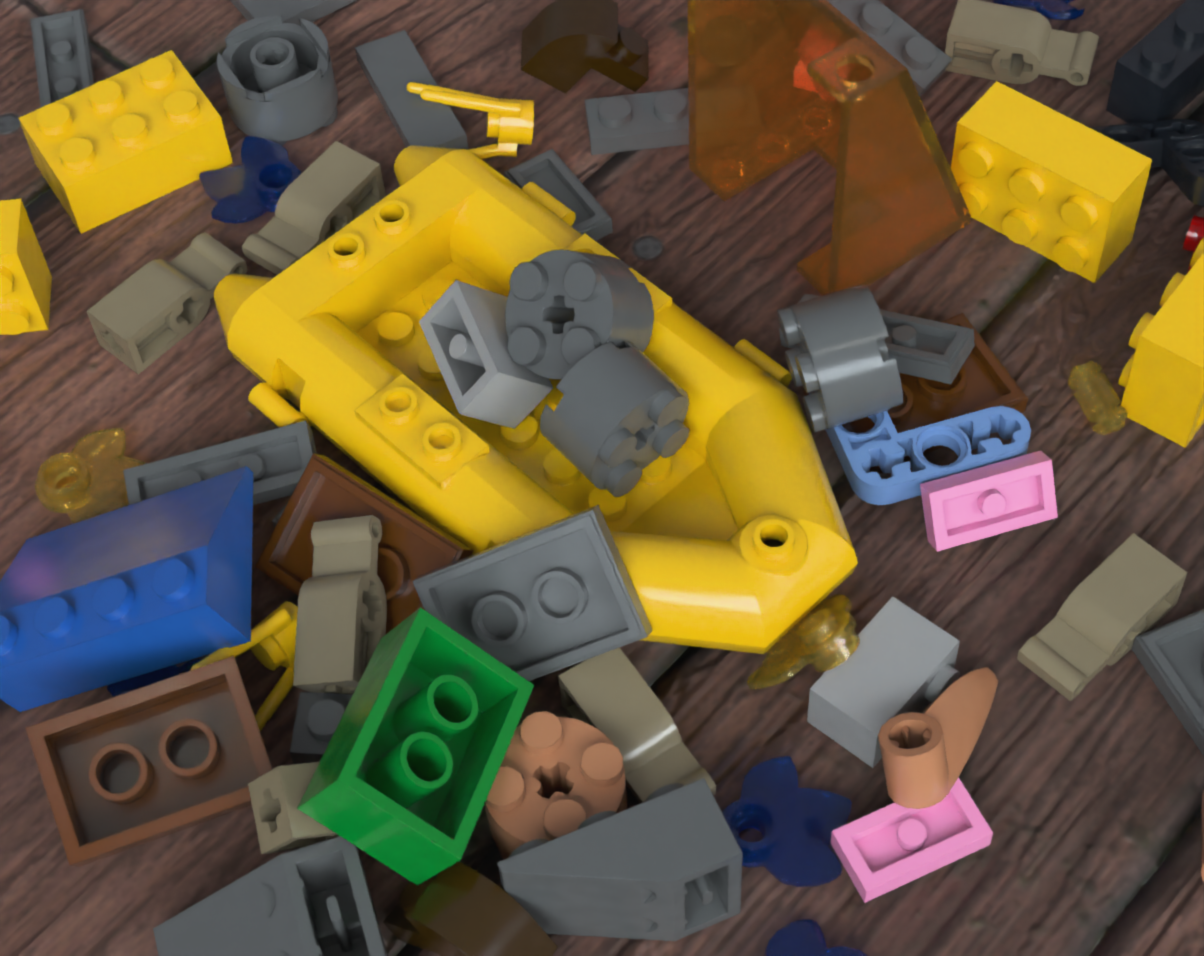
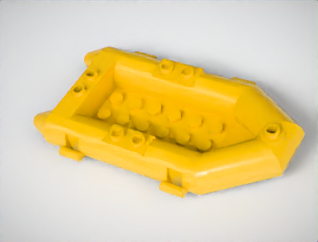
(717, 539)

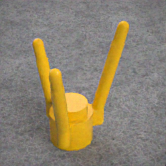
(507, 119)
(273, 645)

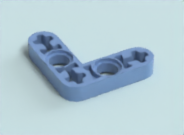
(887, 449)

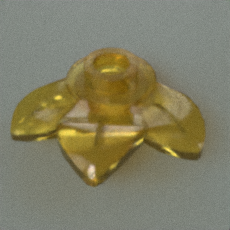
(96, 474)
(820, 639)

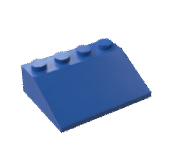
(128, 592)

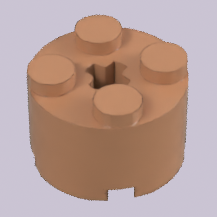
(553, 781)

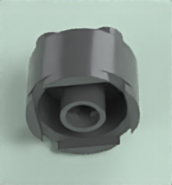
(278, 78)
(571, 305)
(840, 357)
(616, 416)

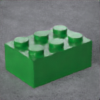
(418, 748)

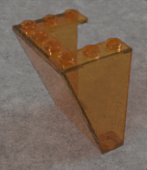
(802, 79)

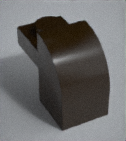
(579, 36)
(466, 916)

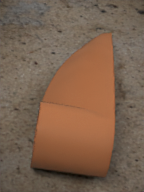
(930, 748)

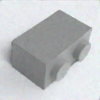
(472, 353)
(892, 672)

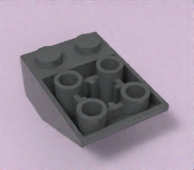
(635, 871)
(290, 906)

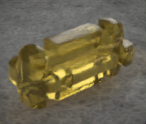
(1097, 398)

